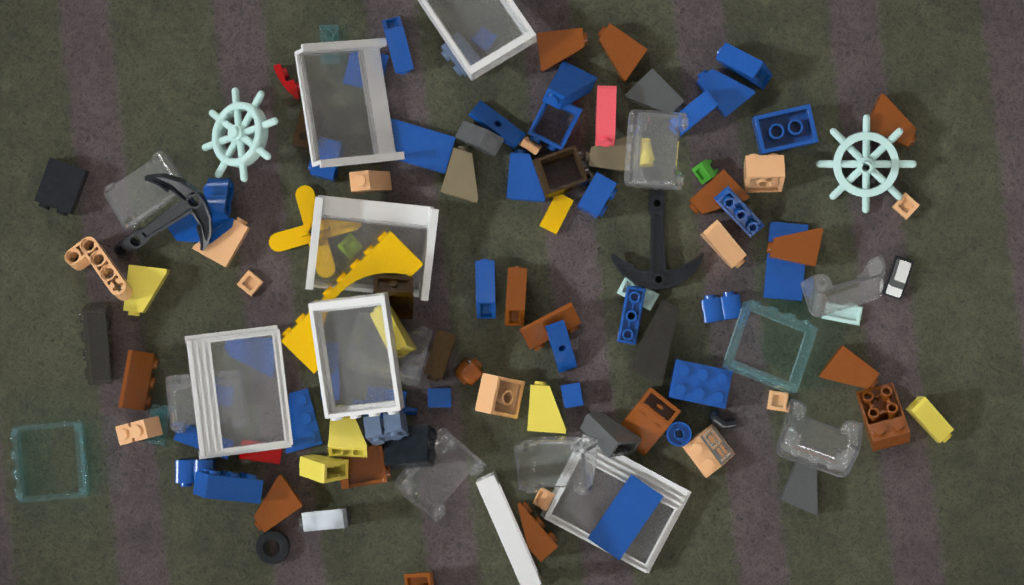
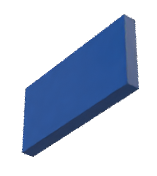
(422, 146)
(783, 277)
(625, 517)

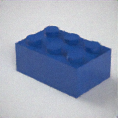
(784, 129)
(700, 383)
(228, 486)

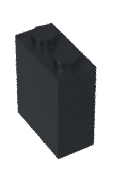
(61, 187)
(412, 450)

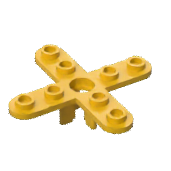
(299, 235)

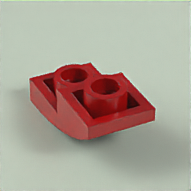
(290, 86)
(268, 456)

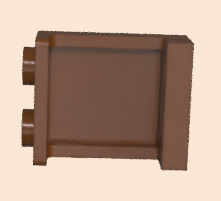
(367, 470)

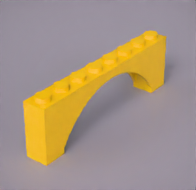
(387, 256)

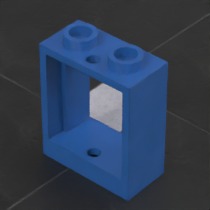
(552, 146)

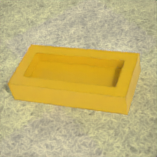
(556, 213)

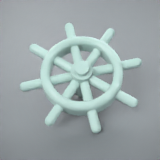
(240, 134)
(866, 164)

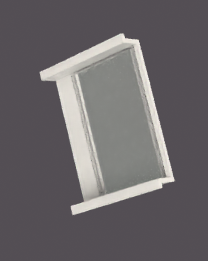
(345, 103)
(350, 225)
(239, 391)
(582, 512)

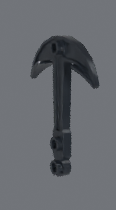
(185, 206)
(646, 278)

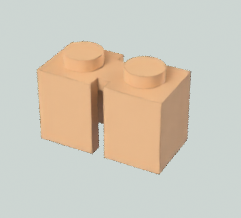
(139, 430)

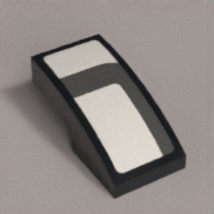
(898, 277)

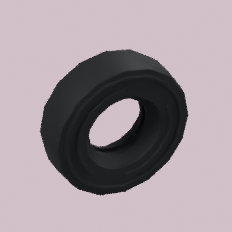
(264, 555)

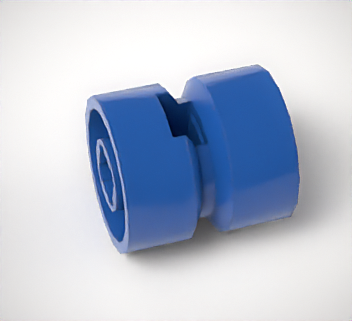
(678, 433)

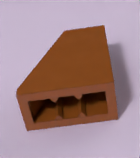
(559, 46)
(621, 50)
(887, 118)
(704, 200)
(797, 247)
(515, 296)
(849, 370)
(277, 505)

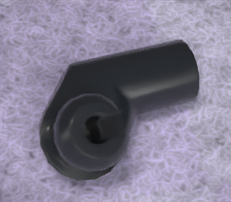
(716, 420)

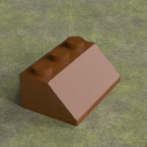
(535, 332)
(138, 380)

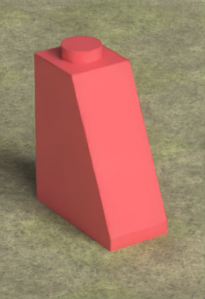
(605, 116)

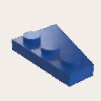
(303, 421)

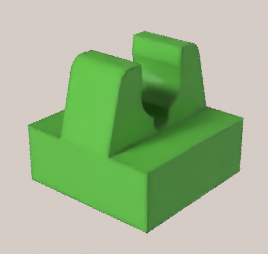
(704, 171)

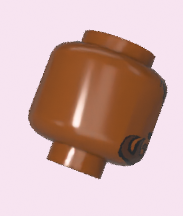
(468, 371)

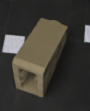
(608, 158)
(460, 176)

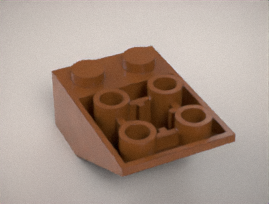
(883, 417)
(650, 419)
(538, 539)

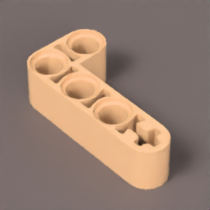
(104, 269)

